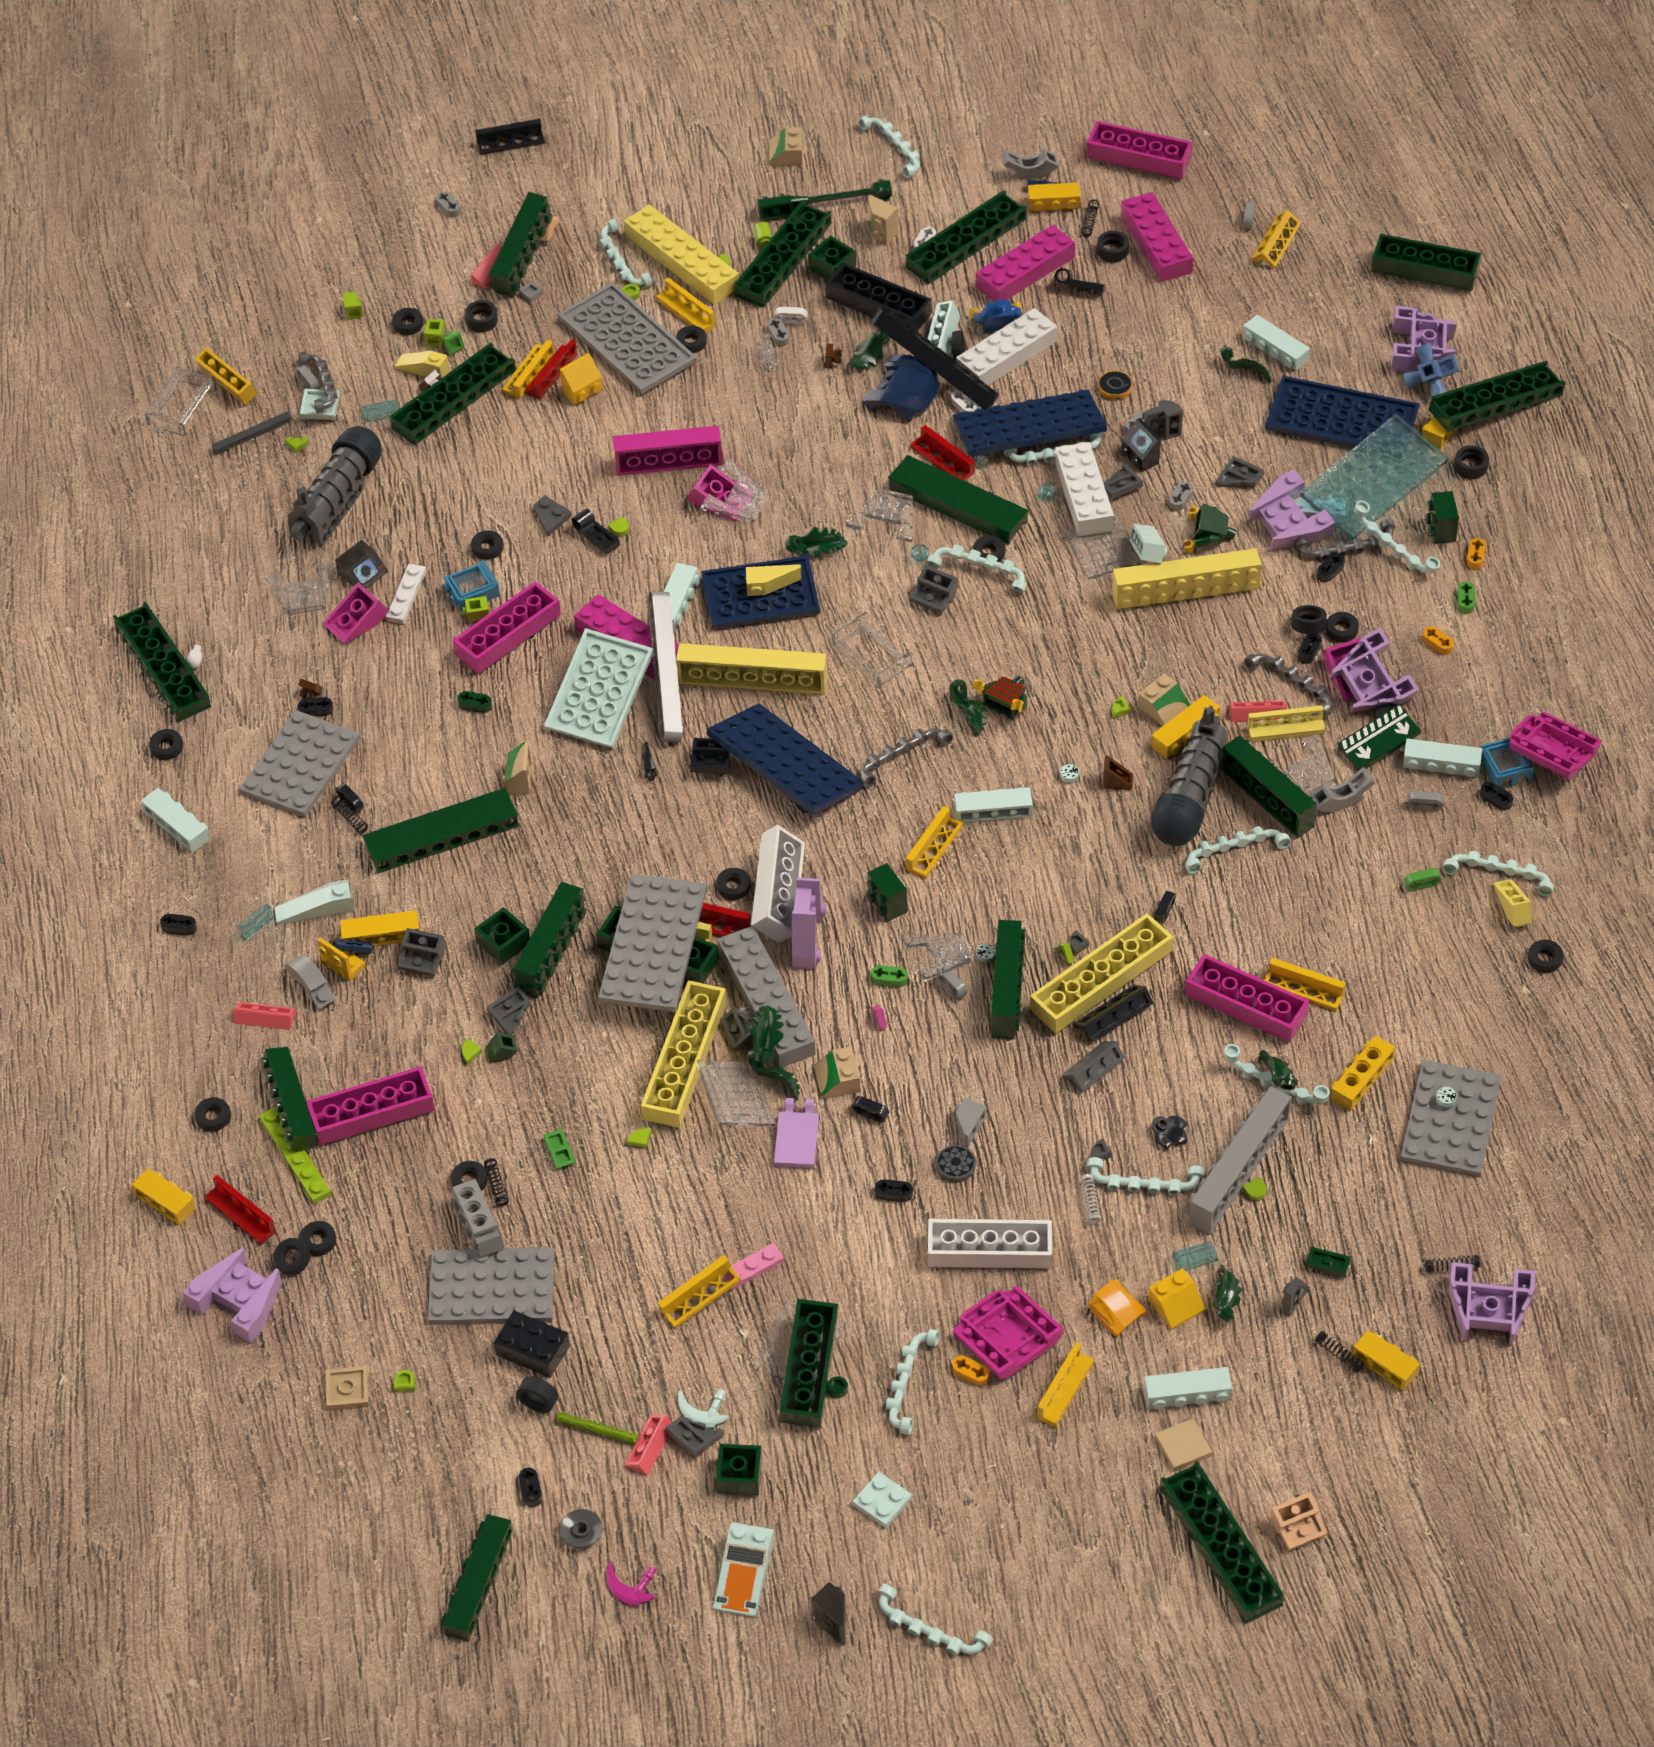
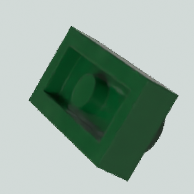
(1328, 1261)

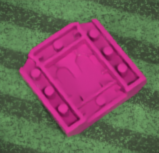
(1554, 744)
(1007, 1331)

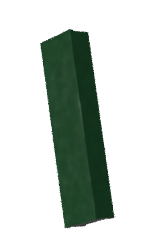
(965, 237)
(782, 254)
(452, 394)
(1496, 396)
(958, 499)
(162, 662)
(441, 827)
(1222, 1543)

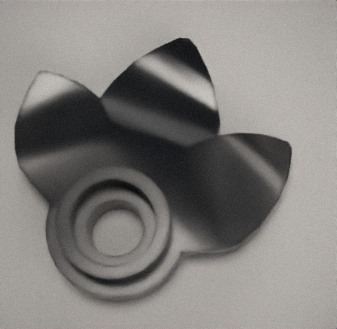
(1171, 1132)

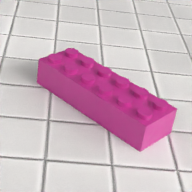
(1139, 149)
(1157, 236)
(1025, 264)
(668, 450)
(611, 620)
(506, 627)
(1247, 998)
(370, 1105)

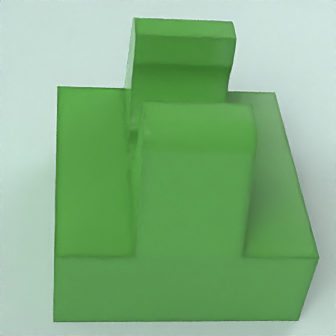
(453, 342)

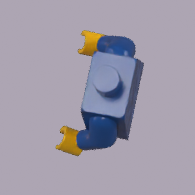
(996, 315)

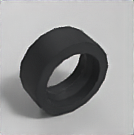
(1112, 237)
(479, 307)
(1471, 472)
(1309, 619)
(537, 1394)

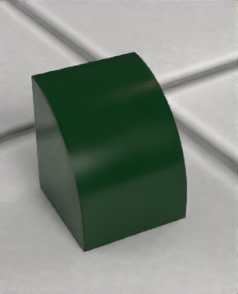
(501, 1047)

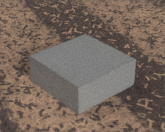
(531, 291)

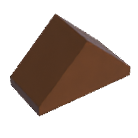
(1116, 776)

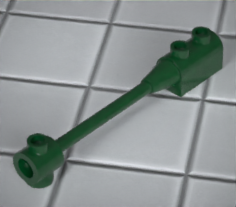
(783, 204)

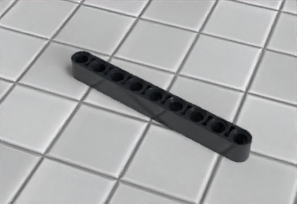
(934, 358)

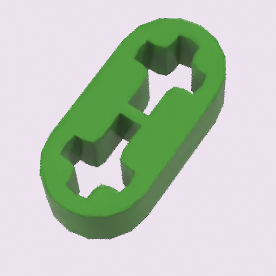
(1462, 597)
(1422, 879)
(889, 976)

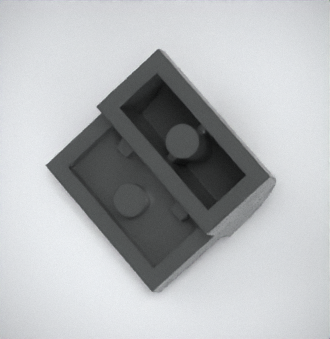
(1165, 419)
(934, 589)
(421, 952)

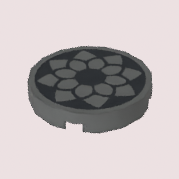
(955, 1163)

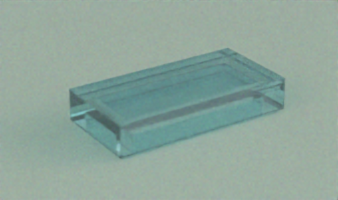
(380, 410)
(255, 922)
(1195, 1256)

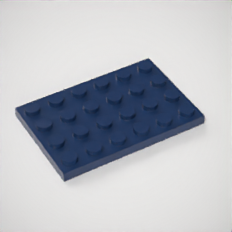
(731, 606)

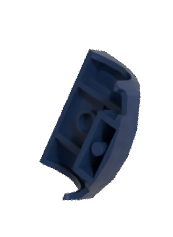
(905, 387)

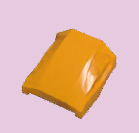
(1115, 1307)

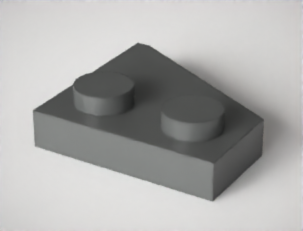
(1240, 474)
(1122, 482)
(551, 514)
(509, 1009)
(737, 1028)
(1294, 1294)
(693, 1435)

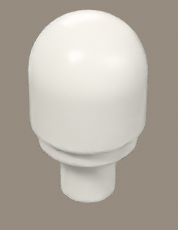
(194, 657)

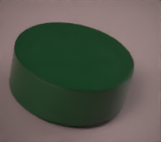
(837, 1387)

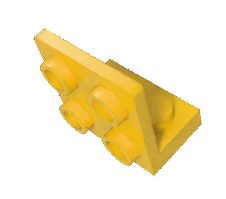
(342, 962)

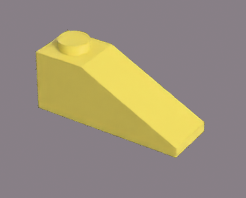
(423, 363)
(770, 578)
(1514, 903)

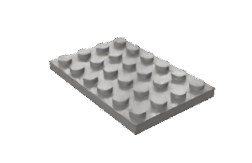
(300, 763)
(1454, 1135)
(491, 1286)

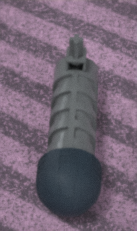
(337, 487)
(1182, 809)

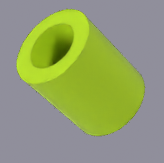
(762, 234)

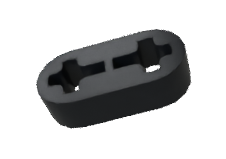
(1328, 565)
(1313, 649)
(315, 706)
(1496, 796)
(350, 797)
(1164, 907)
(178, 924)
(870, 1109)
(894, 1190)
(534, 1486)

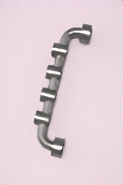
(325, 377)
(1302, 544)
(1291, 673)
(888, 753)

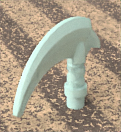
(709, 1417)

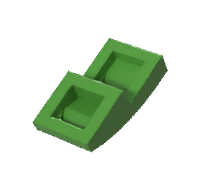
(559, 1148)

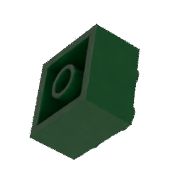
(829, 256)
(1442, 517)
(886, 892)
(502, 935)
(739, 1469)

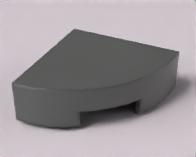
(1078, 943)
(1101, 1150)

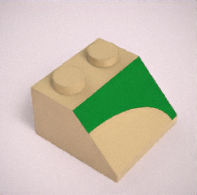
(787, 147)
(882, 219)
(1162, 699)
(518, 770)
(837, 1073)

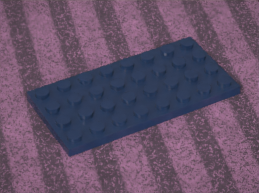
(1333, 412)
(1029, 423)
(785, 758)

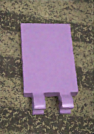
(796, 1136)

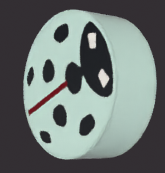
(1069, 773)
(985, 953)
(1446, 1097)

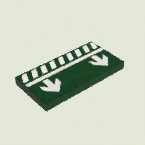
(1379, 738)

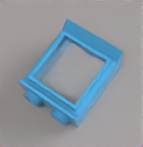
(471, 583)
(1504, 763)

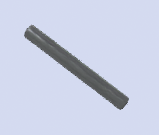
(251, 432)

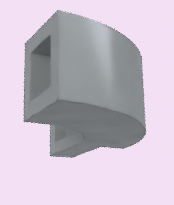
(1030, 167)
(1343, 795)
(312, 980)

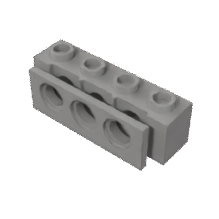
(477, 1218)

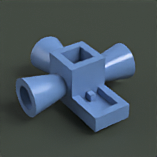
(1431, 370)

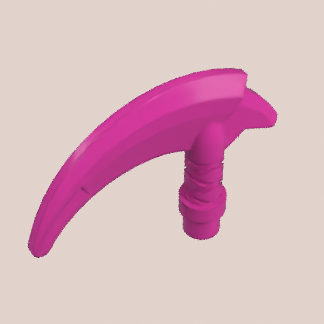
(627, 1594)

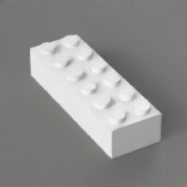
(1009, 346)
(1084, 489)
(775, 888)
(990, 1243)

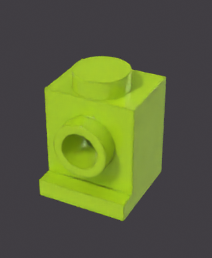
(352, 305)
(434, 332)
(475, 608)

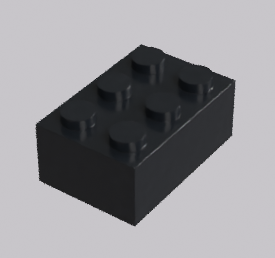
(532, 1344)

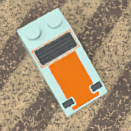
(744, 1569)

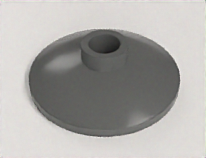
(581, 1520)

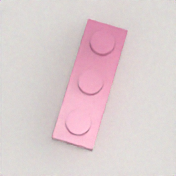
(755, 1265)

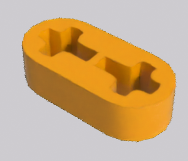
(1479, 554)
(1438, 640)
(970, 1370)

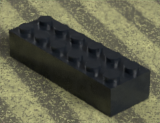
(867, 292)

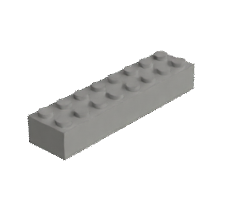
(762, 986)
(1239, 1160)

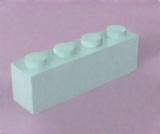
(943, 324)
(1276, 343)
(1148, 543)
(681, 589)
(1442, 758)
(993, 805)
(175, 819)
(1188, 1388)

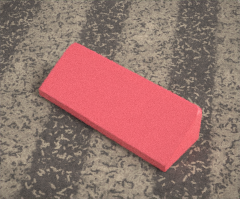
(481, 274)
(1240, 710)
(263, 1015)
(649, 1444)

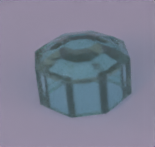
(980, 460)
(1046, 492)
(919, 552)

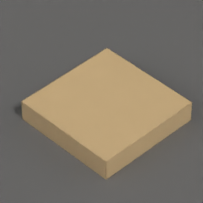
(347, 1388)
(1183, 1444)

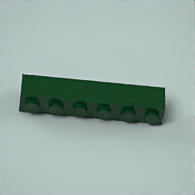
(288, 1098)
(477, 1577)

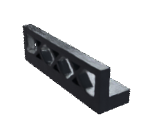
(509, 134)
(1114, 1012)

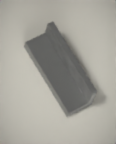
(1094, 1065)

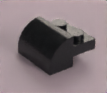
(709, 757)

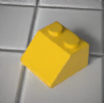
(580, 379)
(1176, 1299)

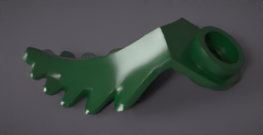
(869, 350)
(1227, 354)
(815, 542)
(968, 706)
(766, 1033)
(776, 1073)
(1280, 1073)
(1226, 1295)

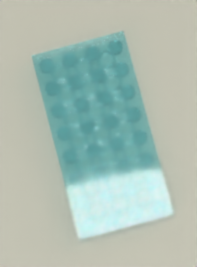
(1375, 471)

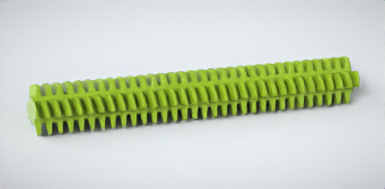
(597, 1428)

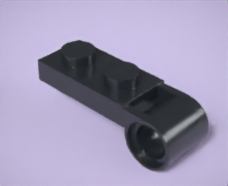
(1078, 284)
(594, 532)

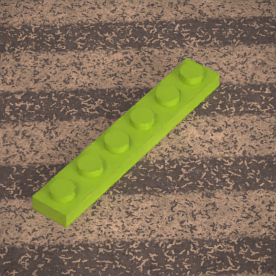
(296, 1159)

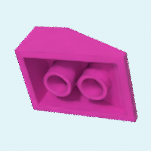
(713, 483)
(355, 614)
(1332, 657)

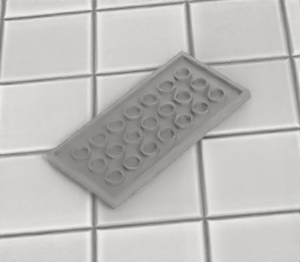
(627, 338)
(653, 943)

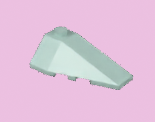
(321, 902)

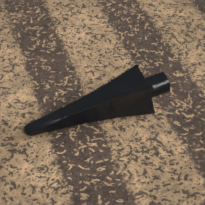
(649, 765)

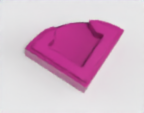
(879, 1016)

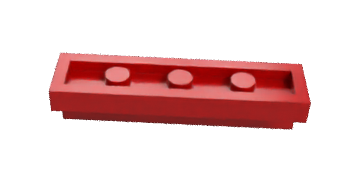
(551, 370)
(947, 453)
(728, 917)
(240, 1211)

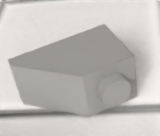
(969, 1119)

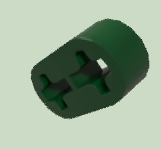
(474, 702)

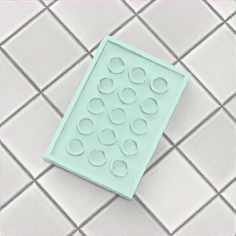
(599, 688)

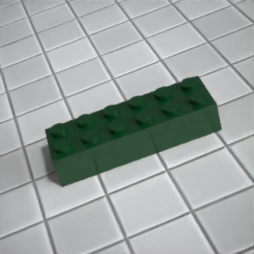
(520, 244)
(1426, 262)
(1268, 786)
(549, 939)
(702, 957)
(1007, 979)
(808, 1363)

